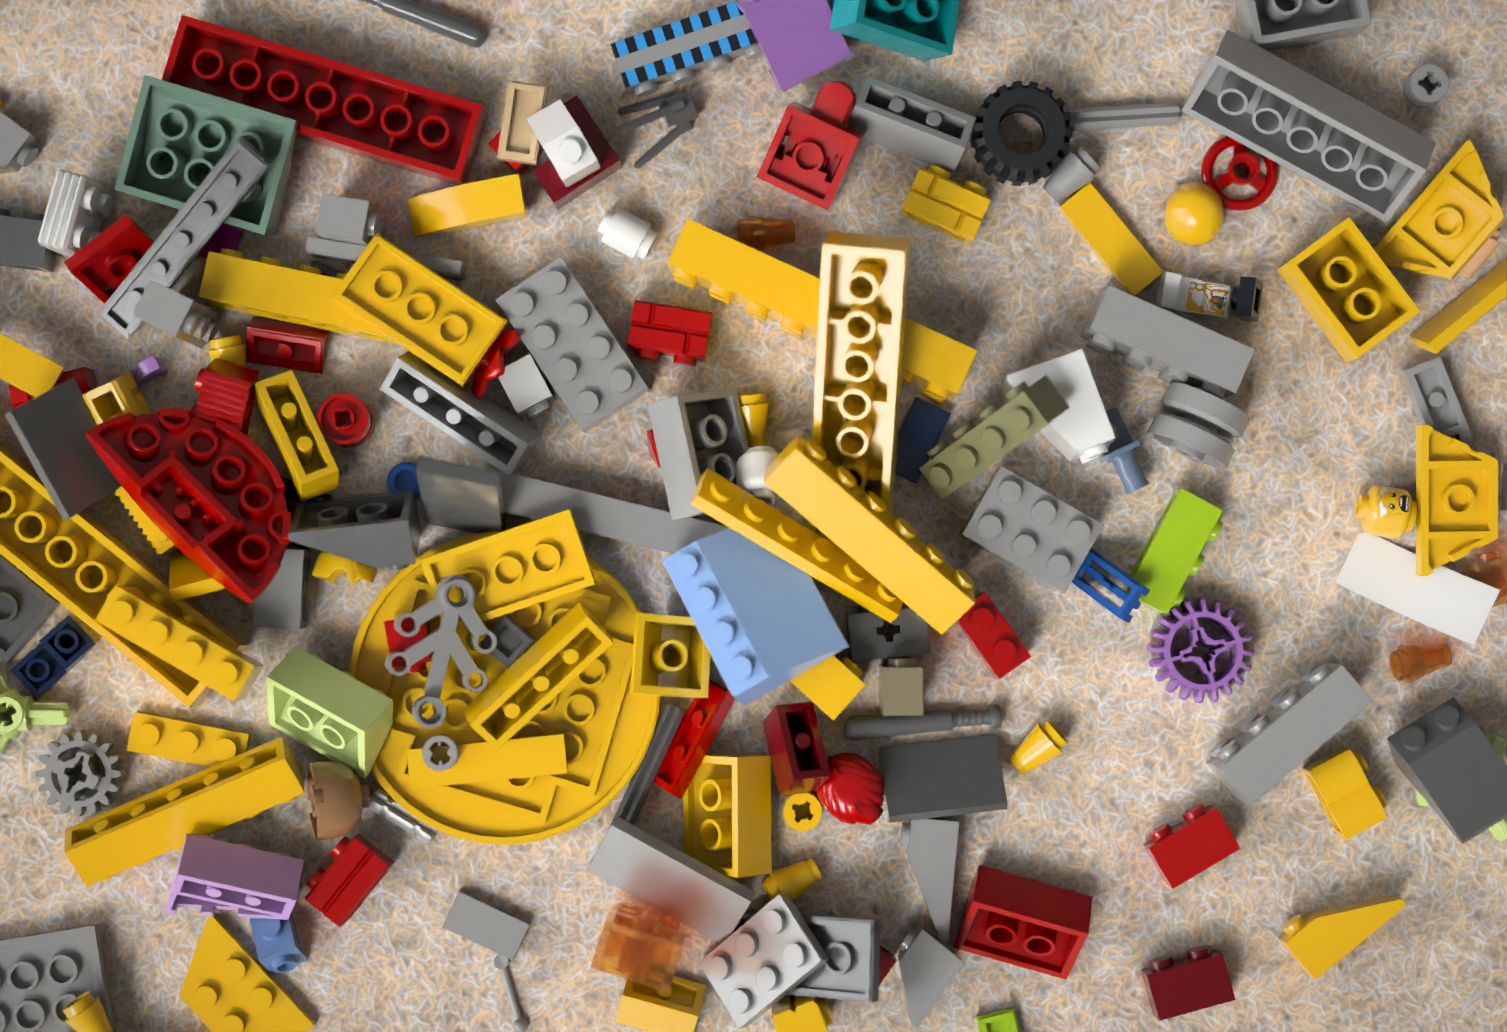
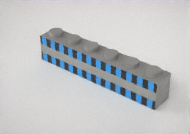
(684, 48)

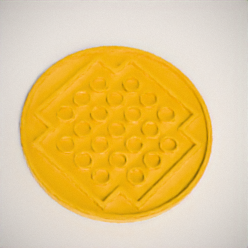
(601, 719)

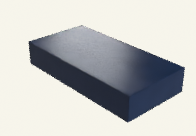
(917, 437)

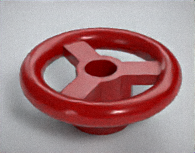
(1252, 179)

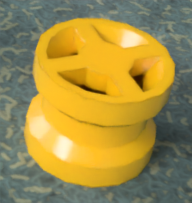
(801, 808)

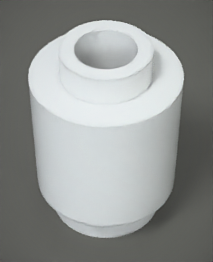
(627, 233)

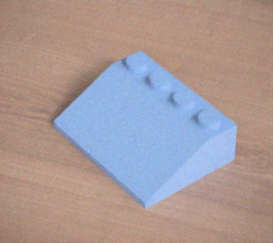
(753, 612)

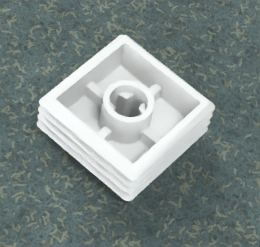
(74, 212)

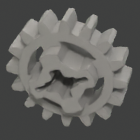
(88, 757)

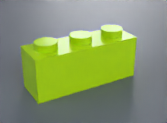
(1175, 549)

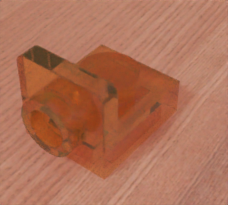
(1491, 570)

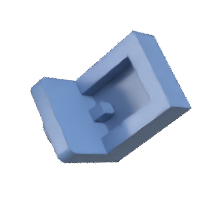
(277, 944)

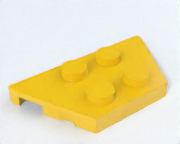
(1446, 220)
(1453, 499)
(235, 990)

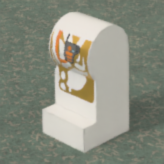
(1193, 297)

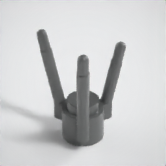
(674, 108)

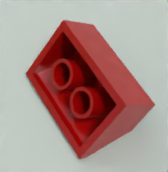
(1024, 922)

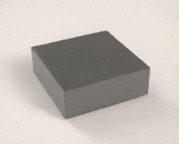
(511, 640)

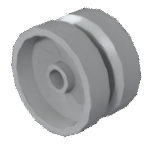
(1198, 425)

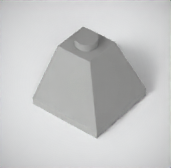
(925, 971)

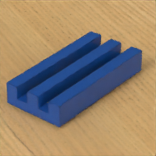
(1130, 599)

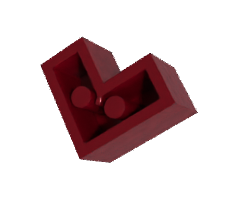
(607, 159)

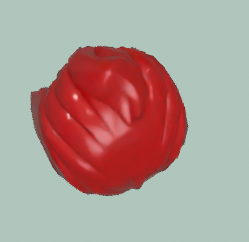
(852, 790)

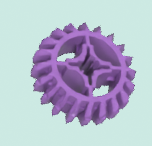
(1207, 666)

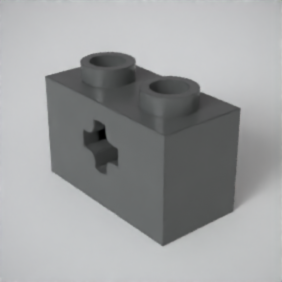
(867, 645)

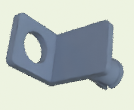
(1122, 455)

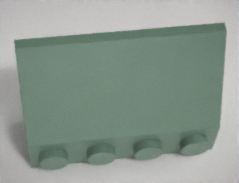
(183, 136)

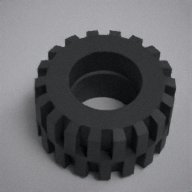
(1031, 102)

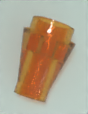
(764, 232)
(1417, 661)

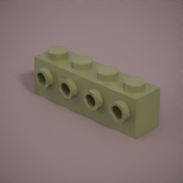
(994, 437)

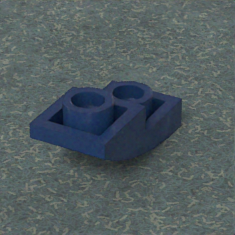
(53, 657)

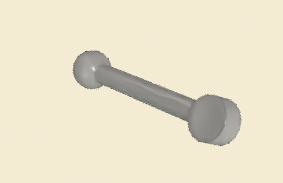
(519, 1023)

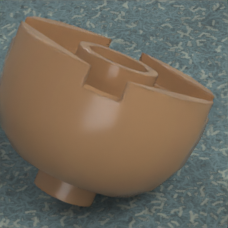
(335, 799)

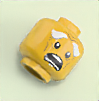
(1386, 511)

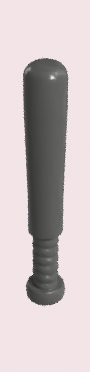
(435, 20)
(887, 726)

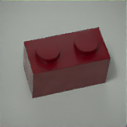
(796, 748)
(1187, 982)

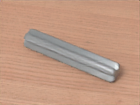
(1124, 116)

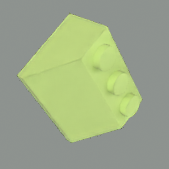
(328, 710)

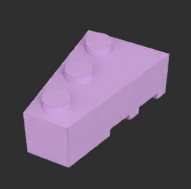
(233, 877)

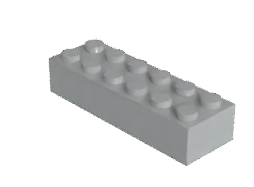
(1308, 126)

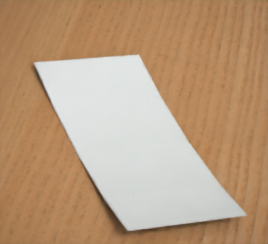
(1440, 600)

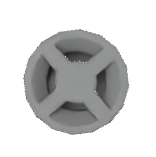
(1417, 89)

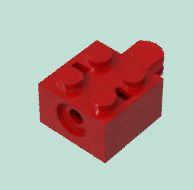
(818, 147)

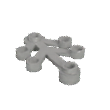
(444, 643)

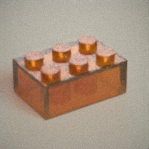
(639, 946)

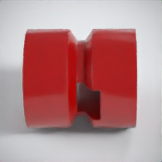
(346, 420)

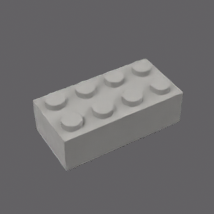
(1165, 343)
(572, 345)
(1288, 731)

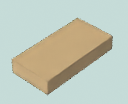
(517, 138)

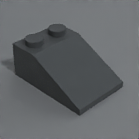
(362, 528)
(1453, 769)

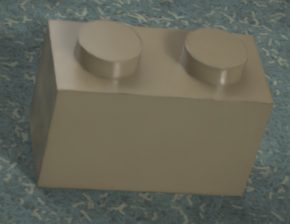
(901, 688)

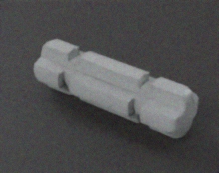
(381, 802)

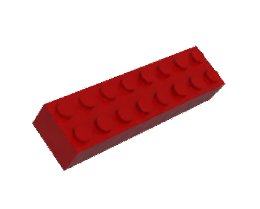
(332, 100)

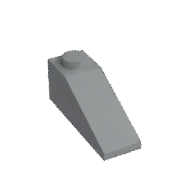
(932, 856)

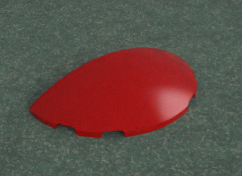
(204, 491)

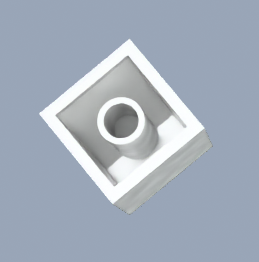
(1083, 428)

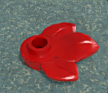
(493, 362)

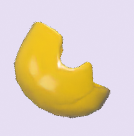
(1194, 213)
(331, 566)

